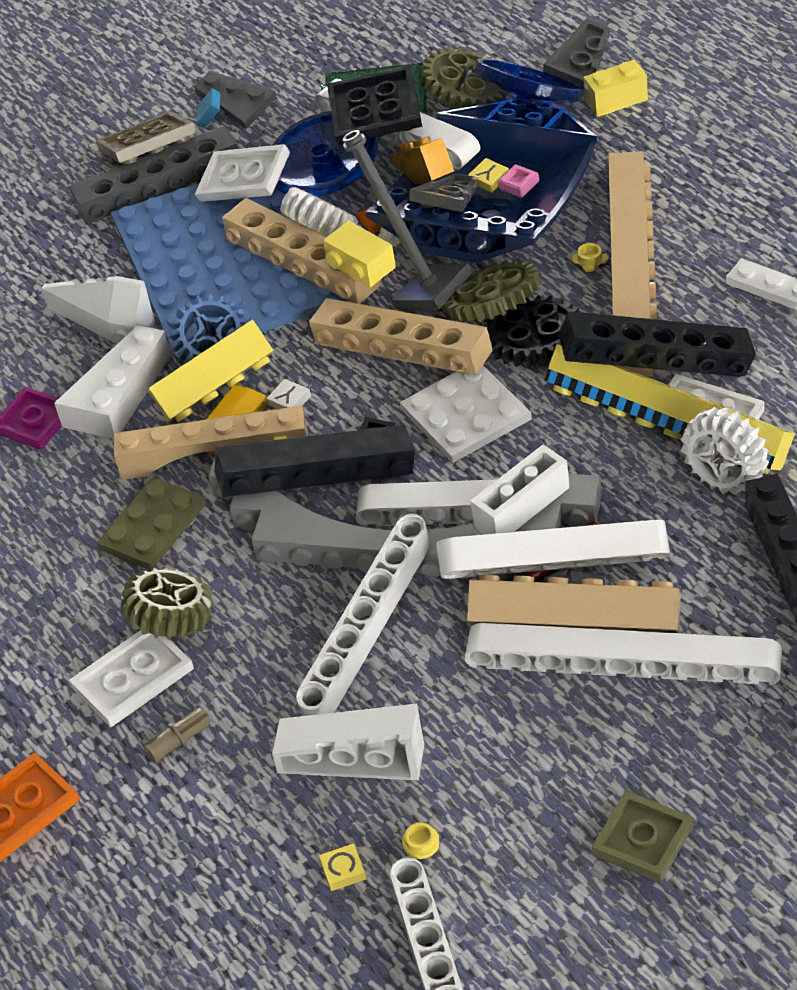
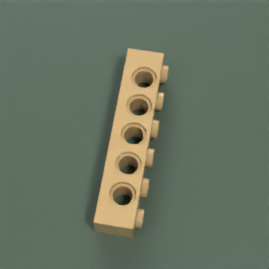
(290, 247)
(401, 336)

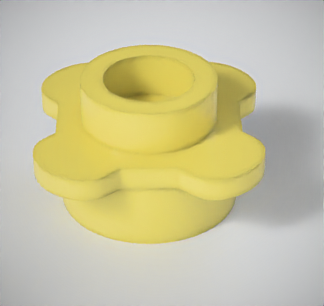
(589, 257)

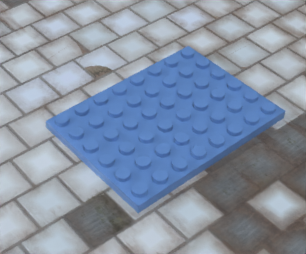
(185, 253)

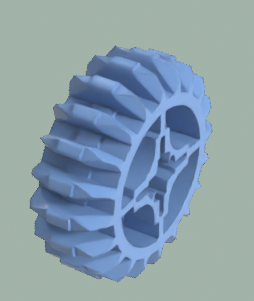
(198, 313)

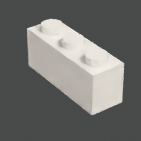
(520, 492)

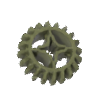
(166, 603)

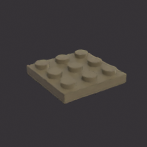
(146, 137)

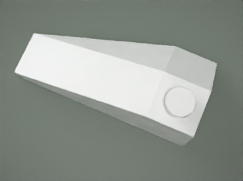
(104, 307)

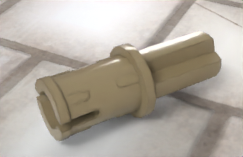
(176, 734)

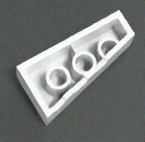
(115, 385)
(352, 744)

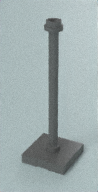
(433, 282)

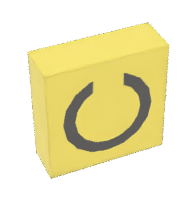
(342, 867)

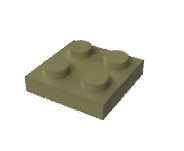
(642, 836)

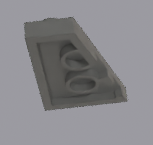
(579, 53)
(237, 98)
(447, 192)

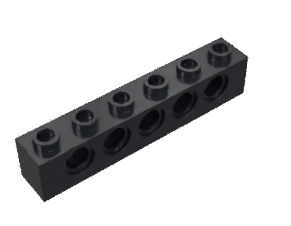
(656, 344)

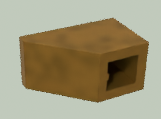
(423, 160)

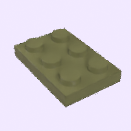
(151, 523)

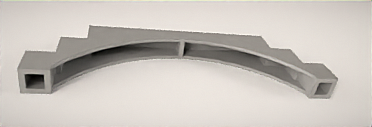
(303, 537)

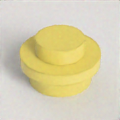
(420, 841)

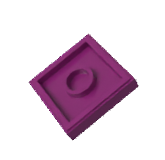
(30, 418)

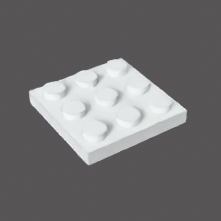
(465, 412)

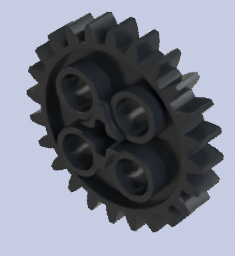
(512, 333)

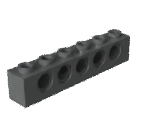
(148, 175)

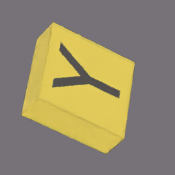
(489, 174)

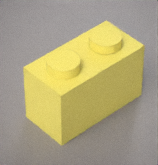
(615, 88)
(359, 254)

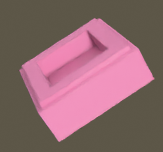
(518, 181)

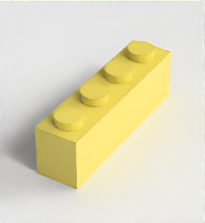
(210, 371)

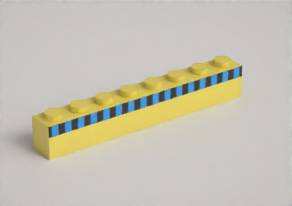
(651, 401)

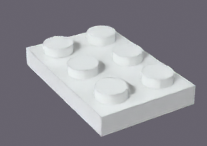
(242, 173)
(130, 676)

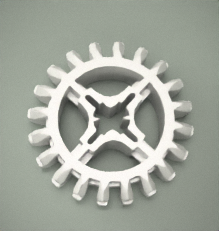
(314, 212)
(731, 445)

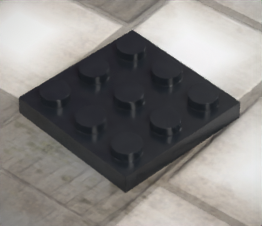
(374, 104)

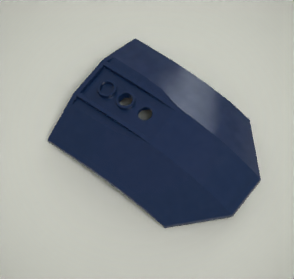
(510, 134)

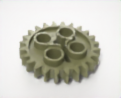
(446, 72)
(493, 291)

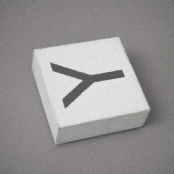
(288, 395)

